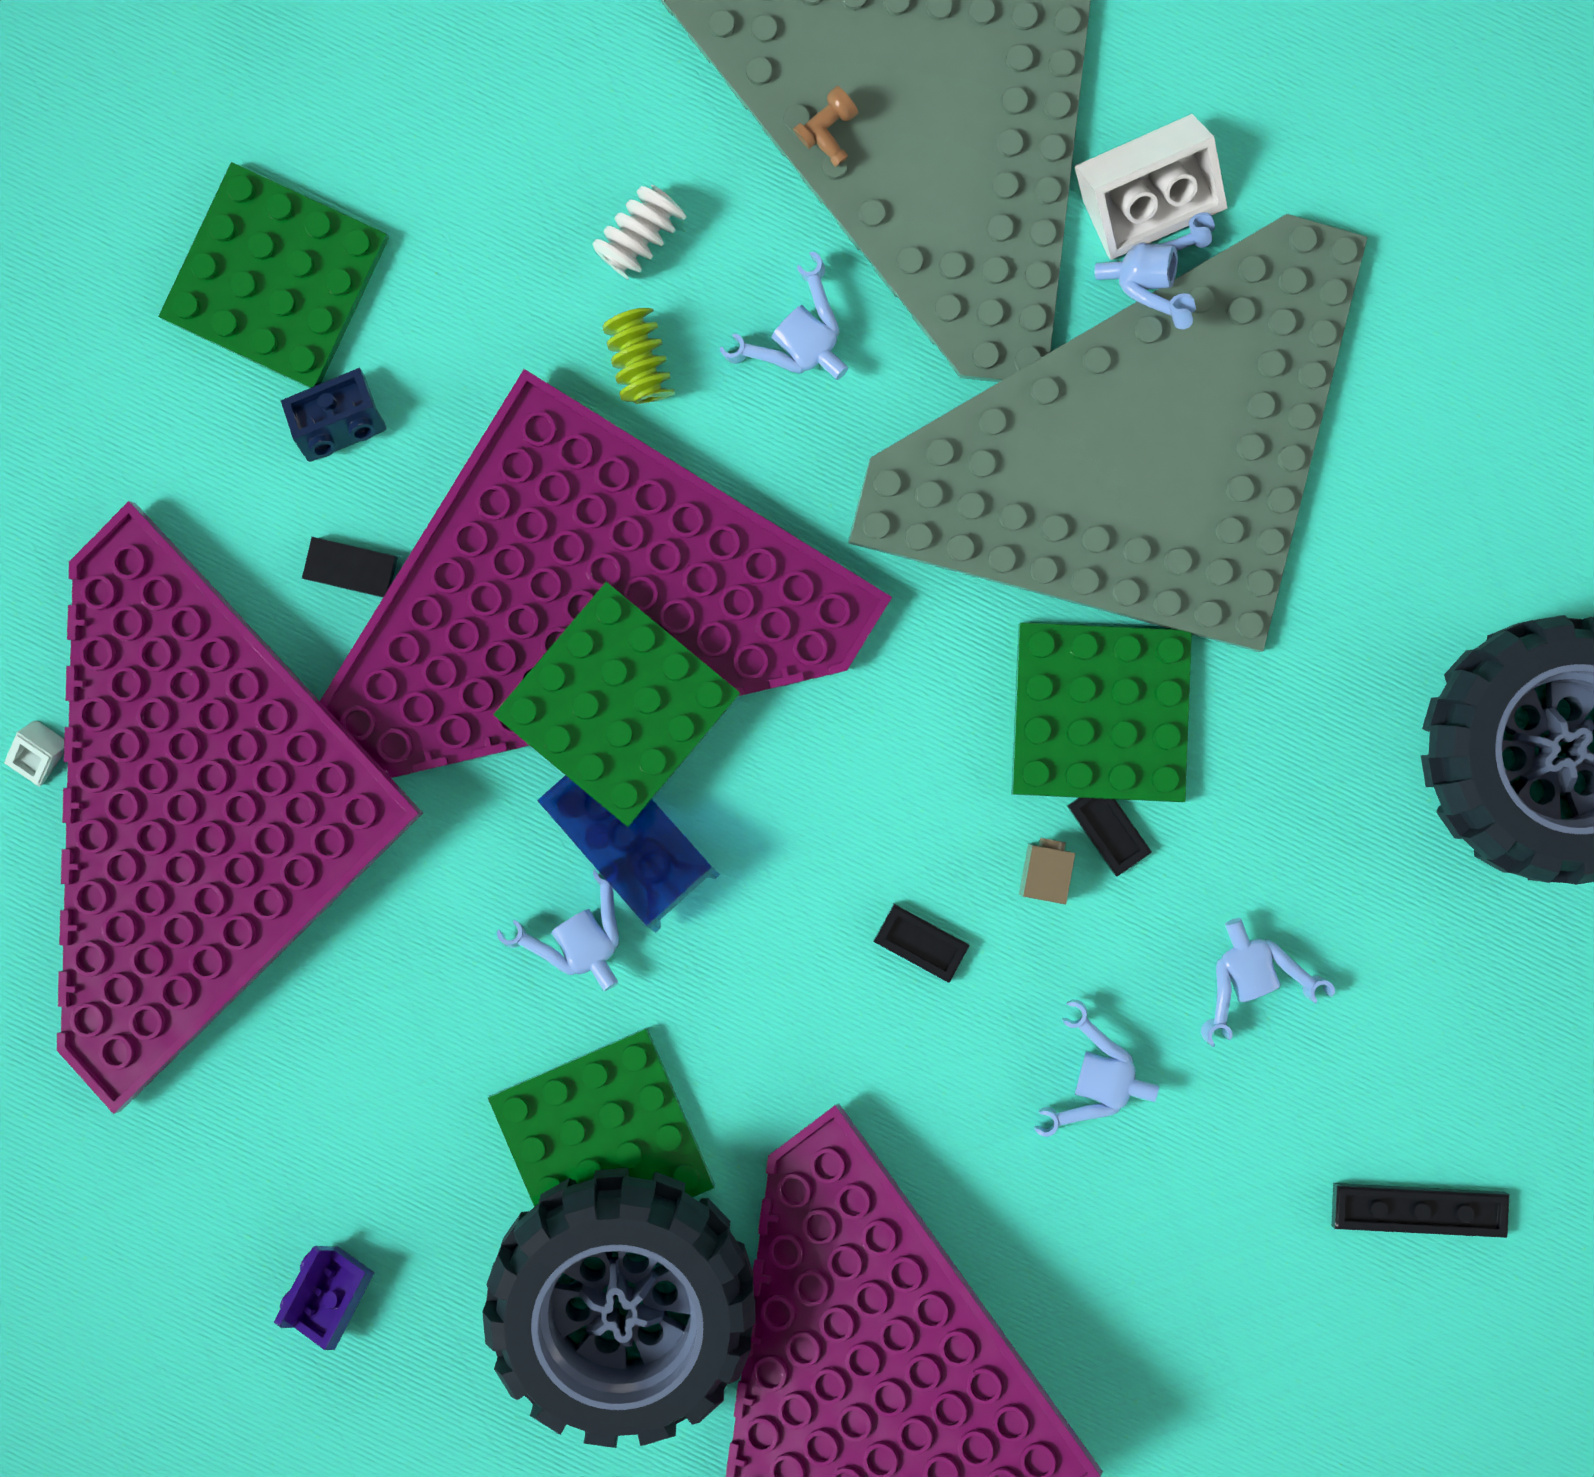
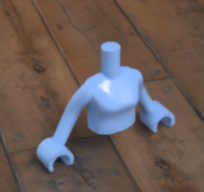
(1156, 267)
(801, 334)
(580, 939)
(1253, 975)
(1101, 1078)

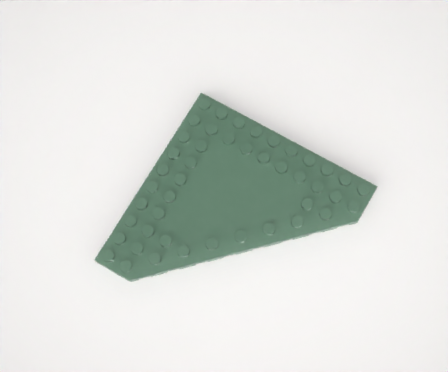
(953, 151)
(1142, 455)

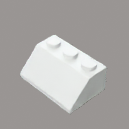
(1152, 185)

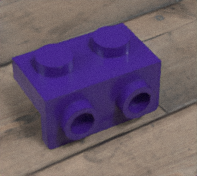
(324, 1295)

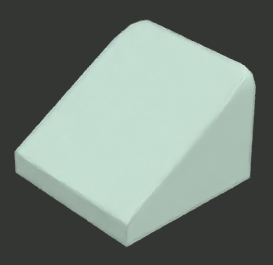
(35, 752)

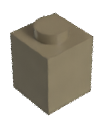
(1047, 871)

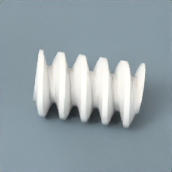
(638, 230)

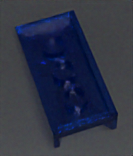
(645, 863)

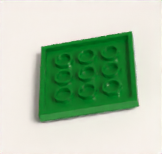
(273, 276)
(617, 704)
(1101, 712)
(600, 1115)

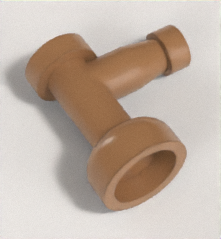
(816, 130)

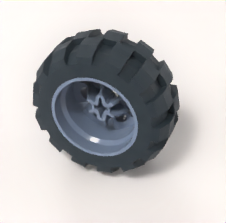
(1468, 746)
(592, 1381)

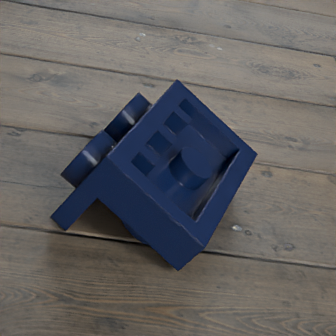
(333, 415)

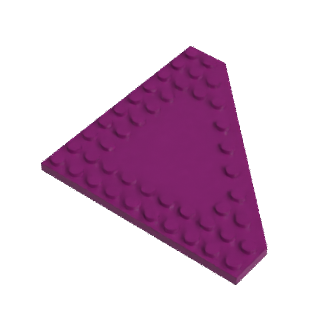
(529, 539)
(198, 808)
(874, 1340)

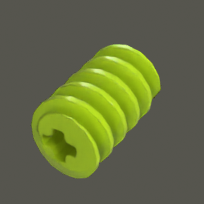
(636, 357)

